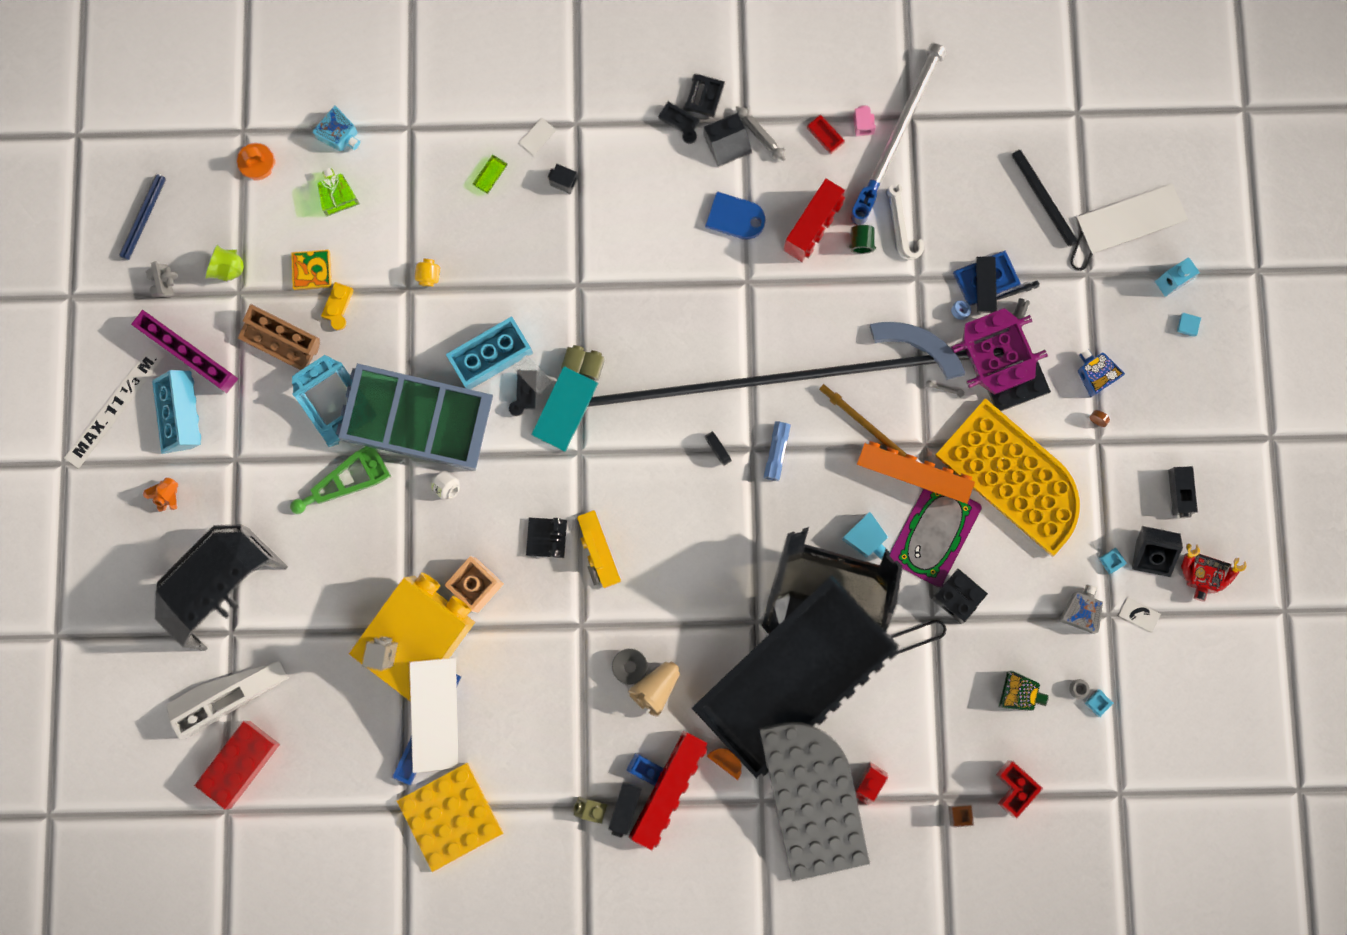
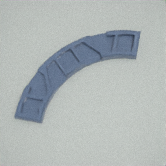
(923, 340)

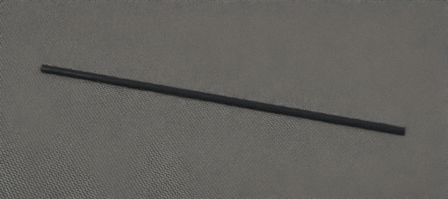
(771, 379)

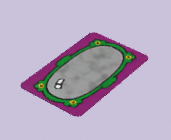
(934, 536)

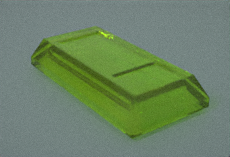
(490, 174)

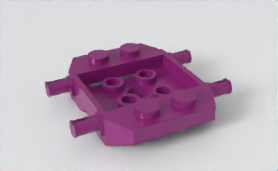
(1011, 342)

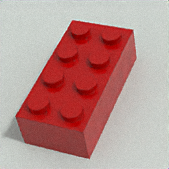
(814, 220)
(237, 765)

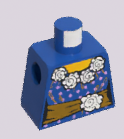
(1098, 372)

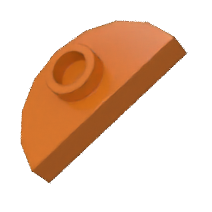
(727, 761)

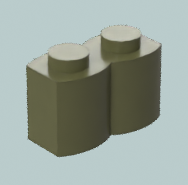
(585, 363)

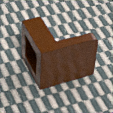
(961, 816)

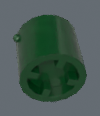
(862, 239)

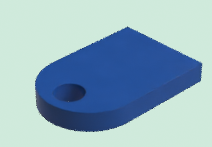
(733, 216)

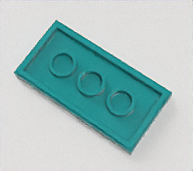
(564, 408)

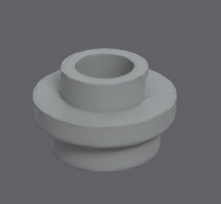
(1085, 689)

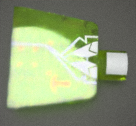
(335, 193)

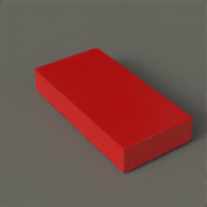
(825, 134)

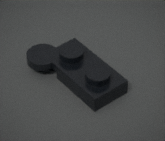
(681, 121)
(525, 398)

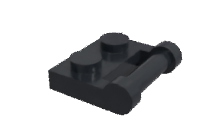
(710, 96)

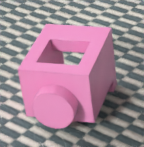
(864, 121)

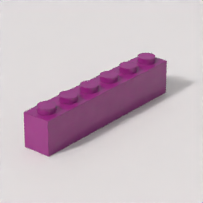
(184, 351)

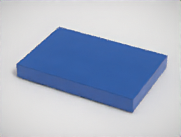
(1005, 277)

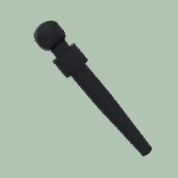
(1027, 287)

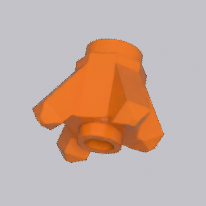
(163, 494)

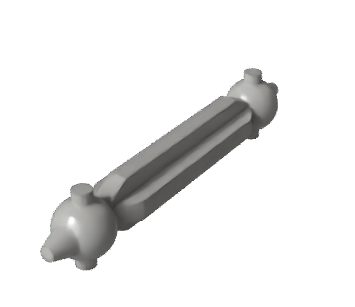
(760, 133)

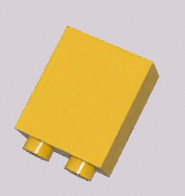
(422, 626)

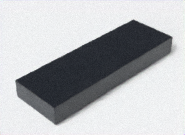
(986, 284)

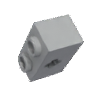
(380, 653)

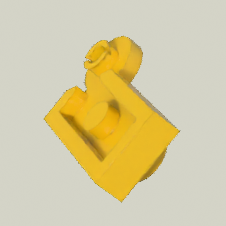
(336, 305)

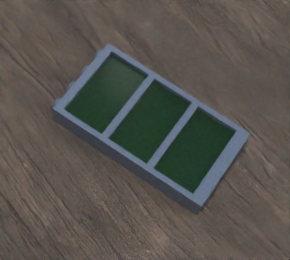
(414, 417)

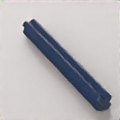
(142, 217)

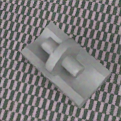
(163, 280)

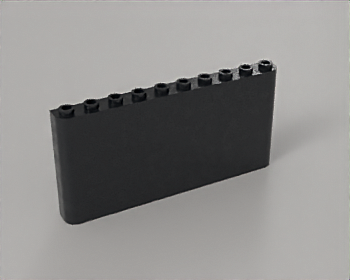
(797, 672)

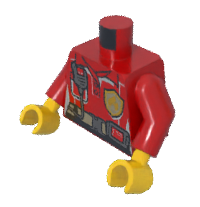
(1208, 573)

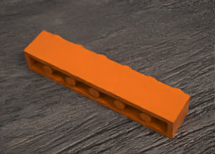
(916, 473)

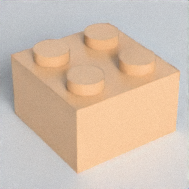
(474, 584)

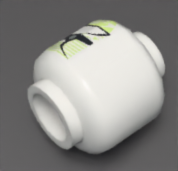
(445, 485)

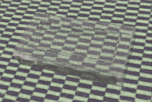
(532, 375)

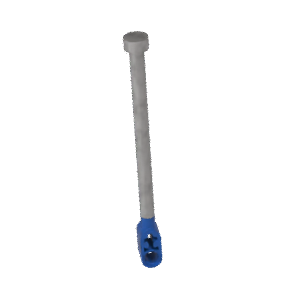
(935, 53)

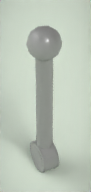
(959, 393)

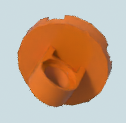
(255, 161)

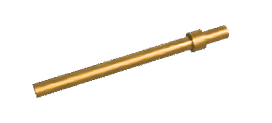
(835, 398)

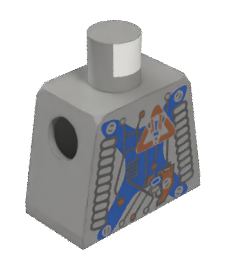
(1083, 611)

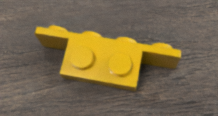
(599, 551)

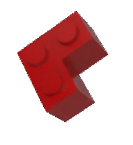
(1022, 789)

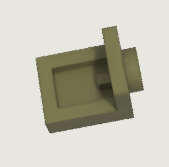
(589, 810)

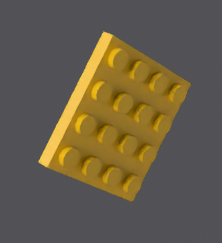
(450, 817)

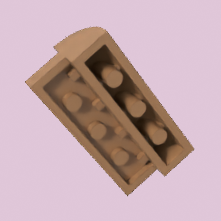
(278, 338)

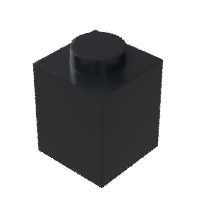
(563, 178)

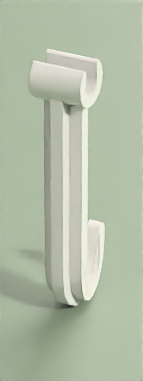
(900, 226)

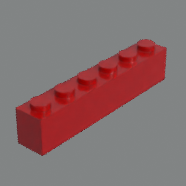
(667, 791)

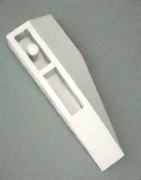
(220, 697)

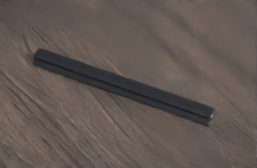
(1044, 198)

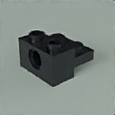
(959, 596)

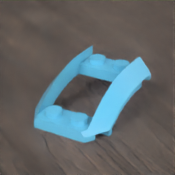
(310, 377)

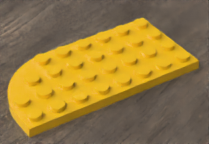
(1015, 476)

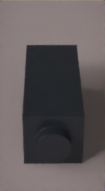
(1183, 491)
(624, 810)

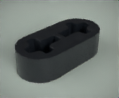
(718, 448)

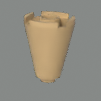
(655, 688)

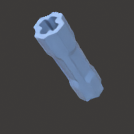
(777, 449)

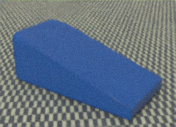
(644, 769)

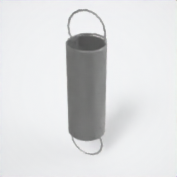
(594, 575)

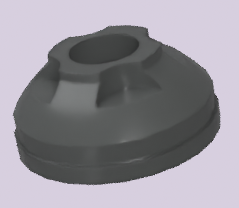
(619, 662)

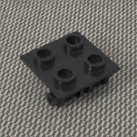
(546, 537)

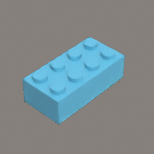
(489, 353)

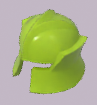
(224, 264)

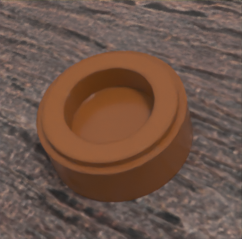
(1099, 418)

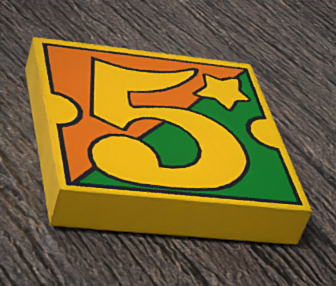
(311, 270)

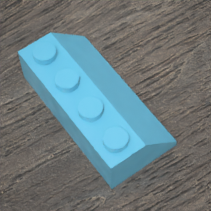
(176, 411)

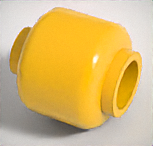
(427, 273)

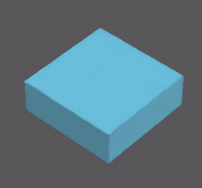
(1189, 324)
(1112, 560)
(1099, 703)

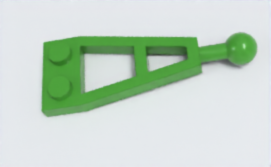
(372, 464)

